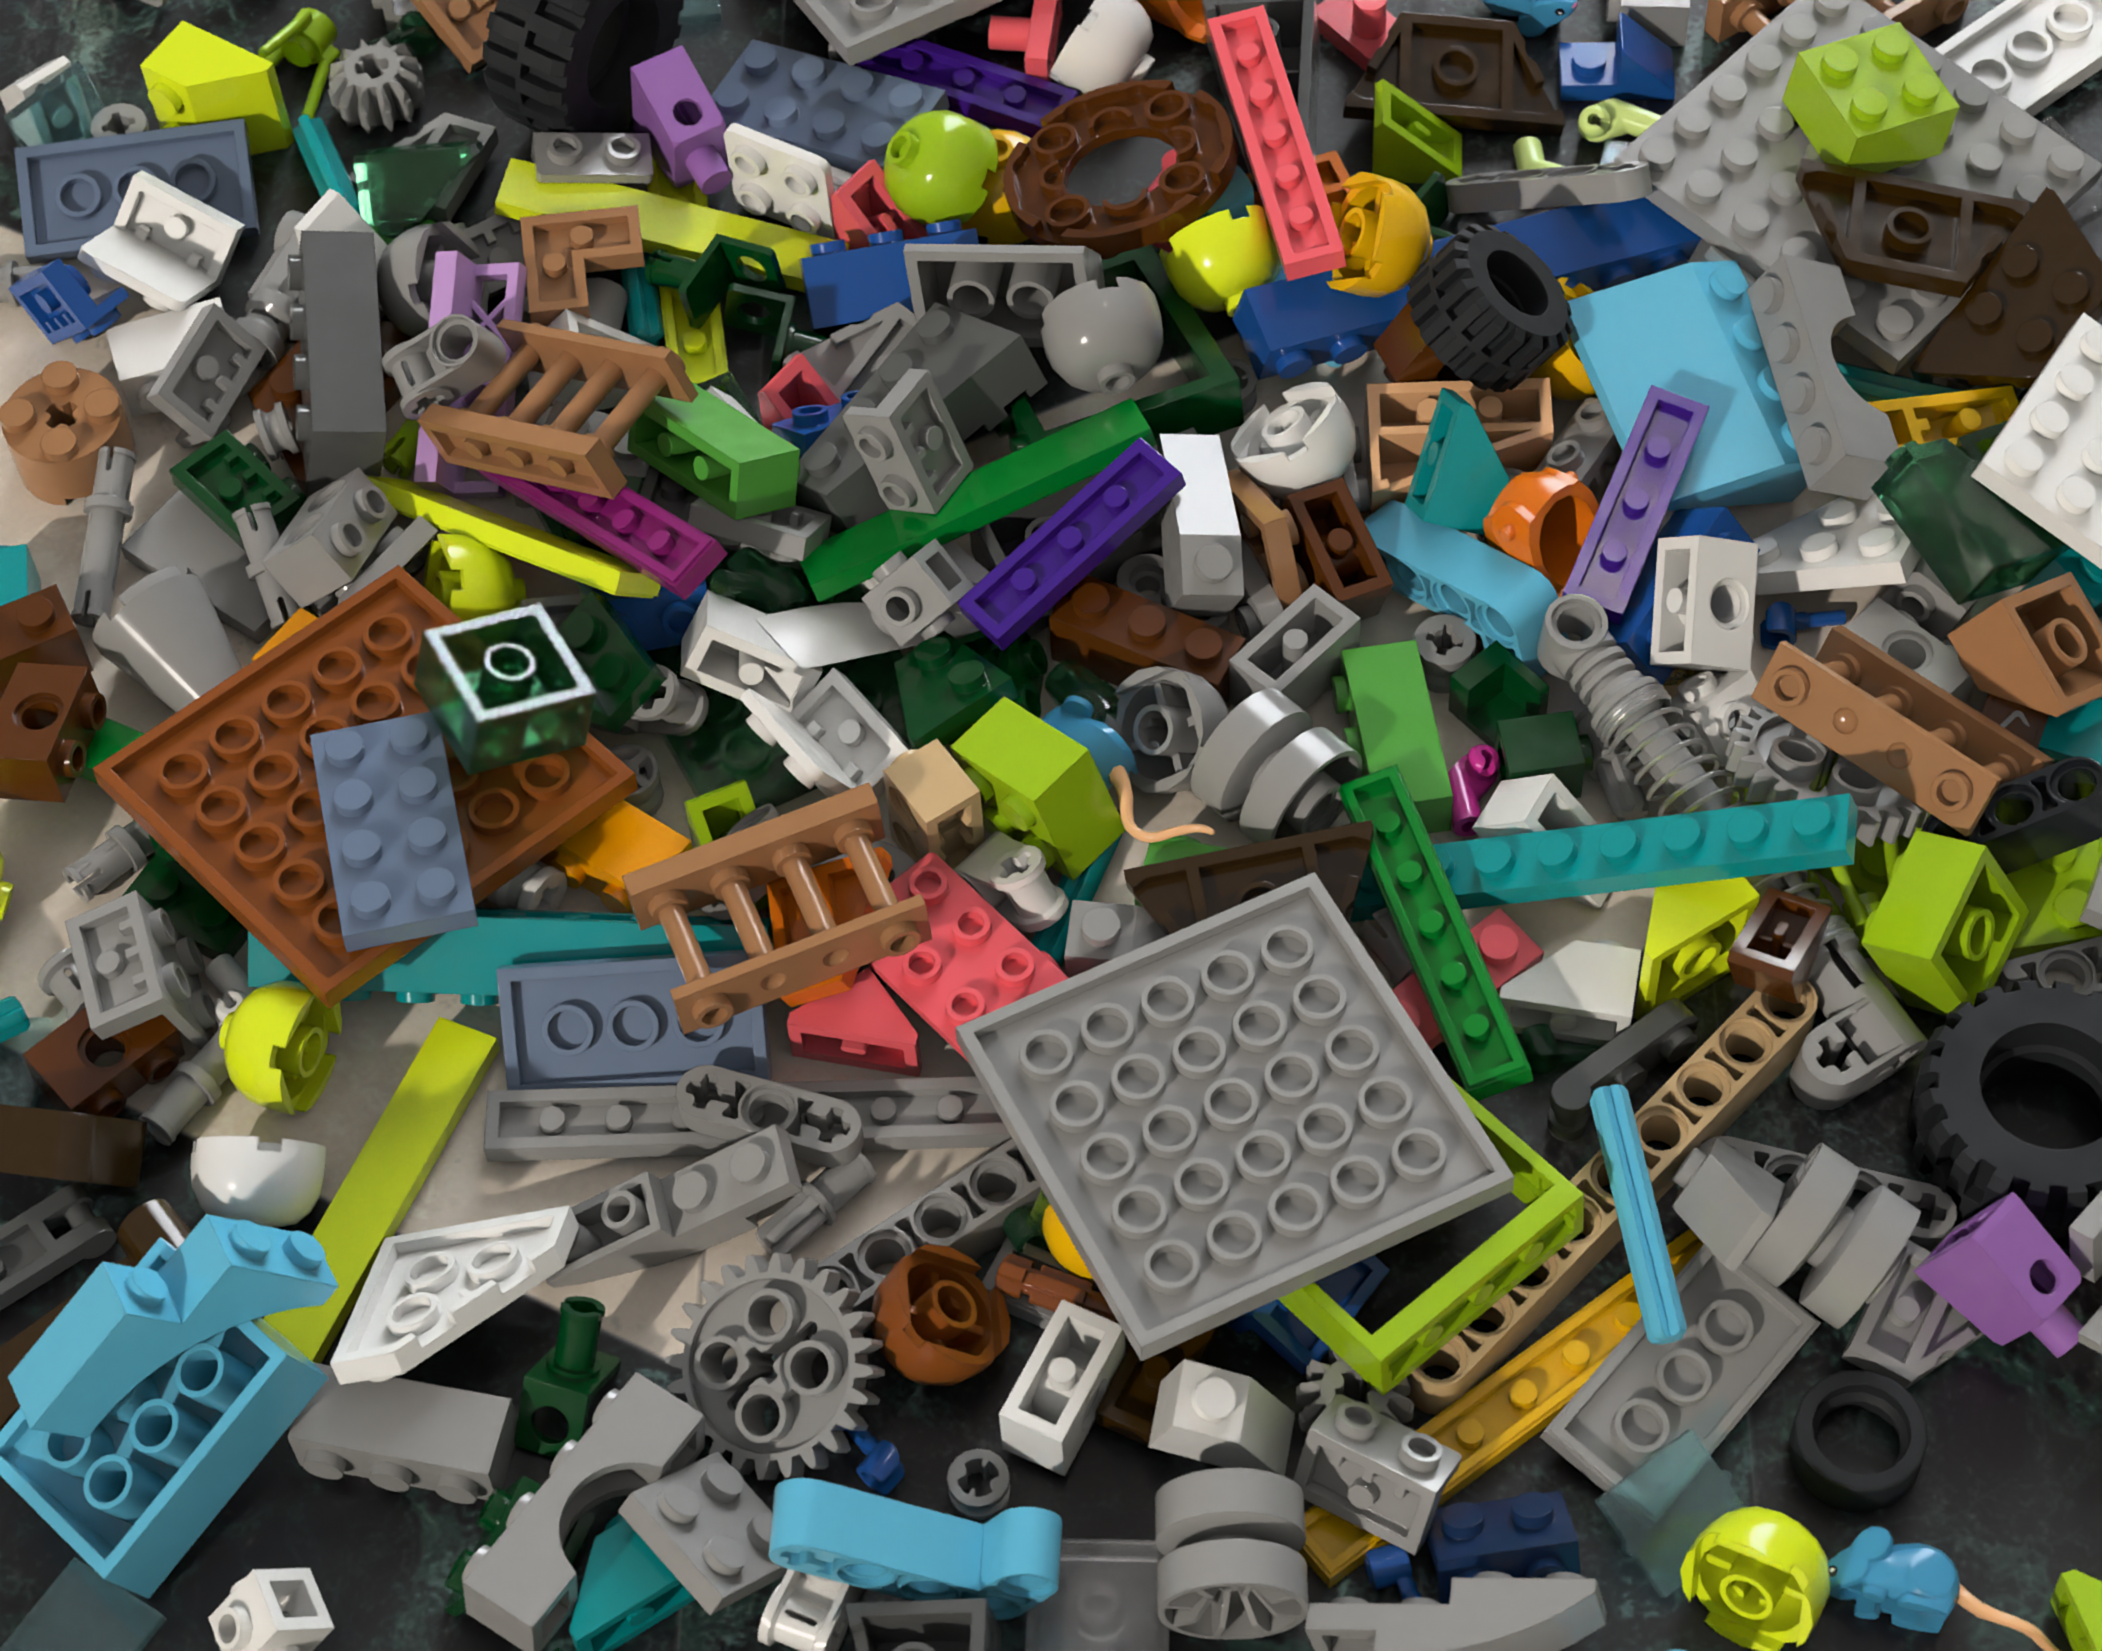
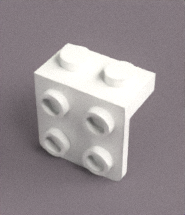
(782, 180)
(164, 245)
(830, 736)

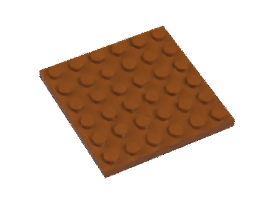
(239, 796)

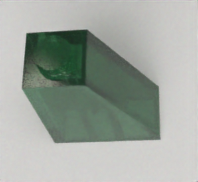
(1959, 525)

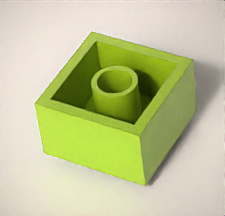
(1870, 101)
(1039, 787)
(1944, 923)

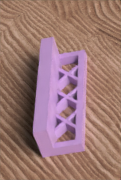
(459, 291)

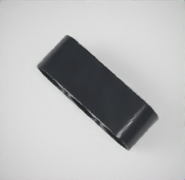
(2048, 811)

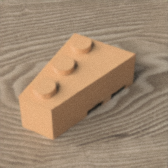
(1401, 413)

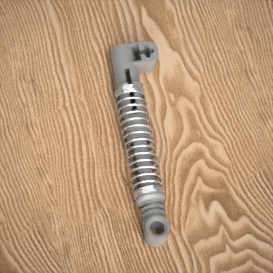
(1630, 714)

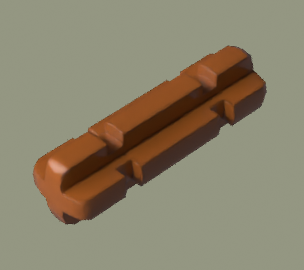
(1048, 1286)

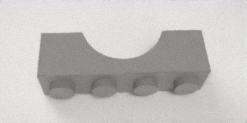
(1834, 430)
(524, 1580)

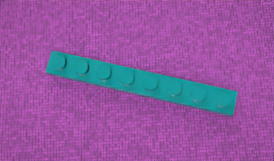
(1642, 853)

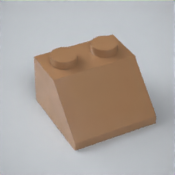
(2036, 648)

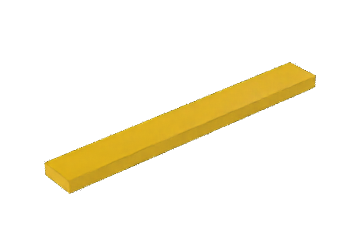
(1502, 1409)

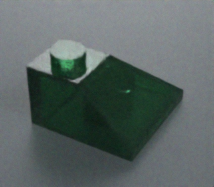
(409, 181)

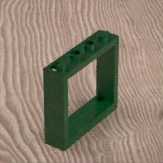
(1207, 402)

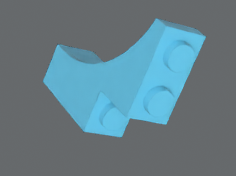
(138, 1319)

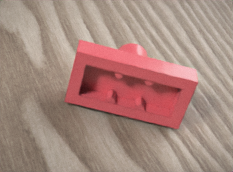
(1355, 26)
(1033, 35)

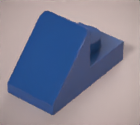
(1628, 69)

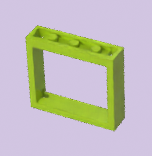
(1469, 1288)

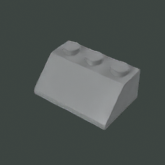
(998, 281)

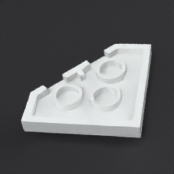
(1835, 548)
(443, 1284)

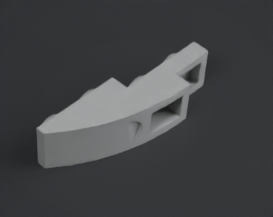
(681, 1214)
(1482, 1615)

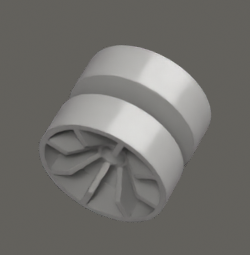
(1274, 769)
(1848, 1248)
(1231, 1554)

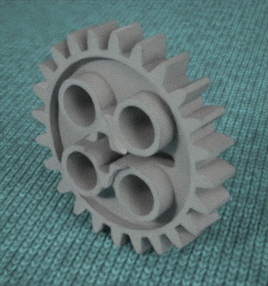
(1788, 765)
(809, 1413)

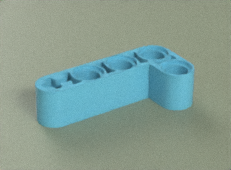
(1464, 579)
(915, 1549)

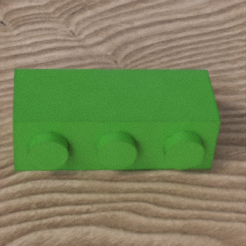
(717, 454)
(1395, 723)

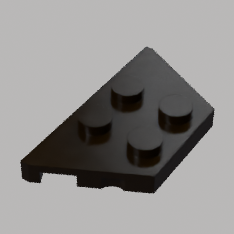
(1463, 73)
(1906, 227)
(2019, 303)
(1206, 884)

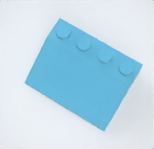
(1700, 340)
(165, 1452)

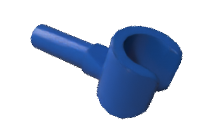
(1783, 622)
(882, 1465)
(1389, 1567)

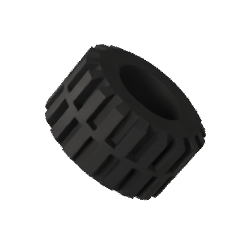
(1489, 308)

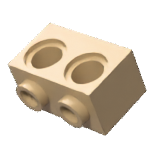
(933, 805)

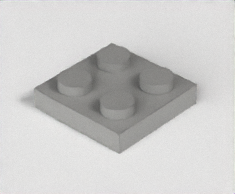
(707, 1531)

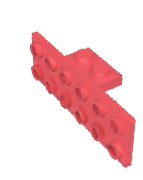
(973, 956)

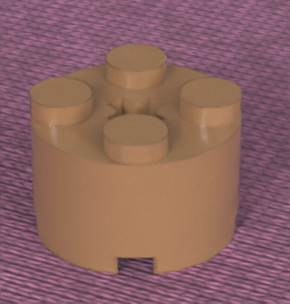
(58, 428)

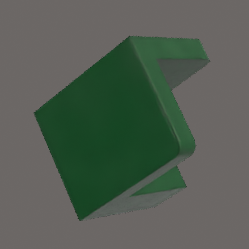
(1495, 689)

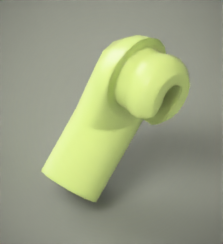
(1613, 119)

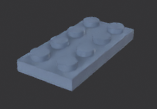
(821, 103)
(79, 185)
(392, 831)
(617, 1025)

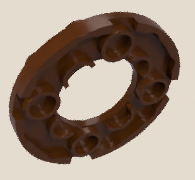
(1190, 123)

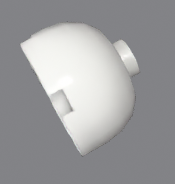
(1106, 47)
(1297, 443)
(257, 1179)

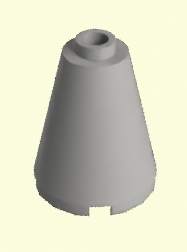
(168, 637)

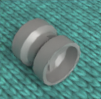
(268, 322)

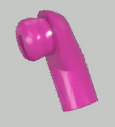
(1469, 783)

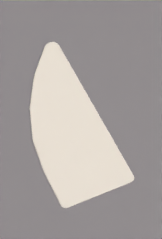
(839, 633)

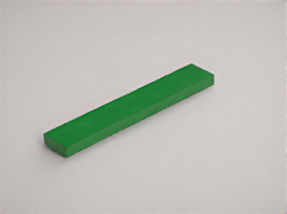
(979, 499)
(1436, 937)

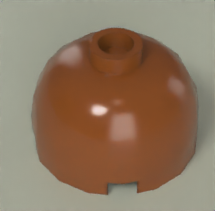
(939, 1317)

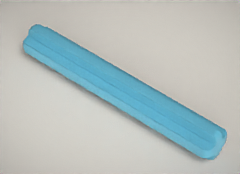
(1638, 1215)

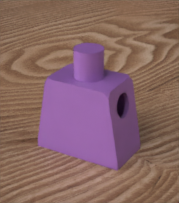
(680, 120)
(2006, 1276)

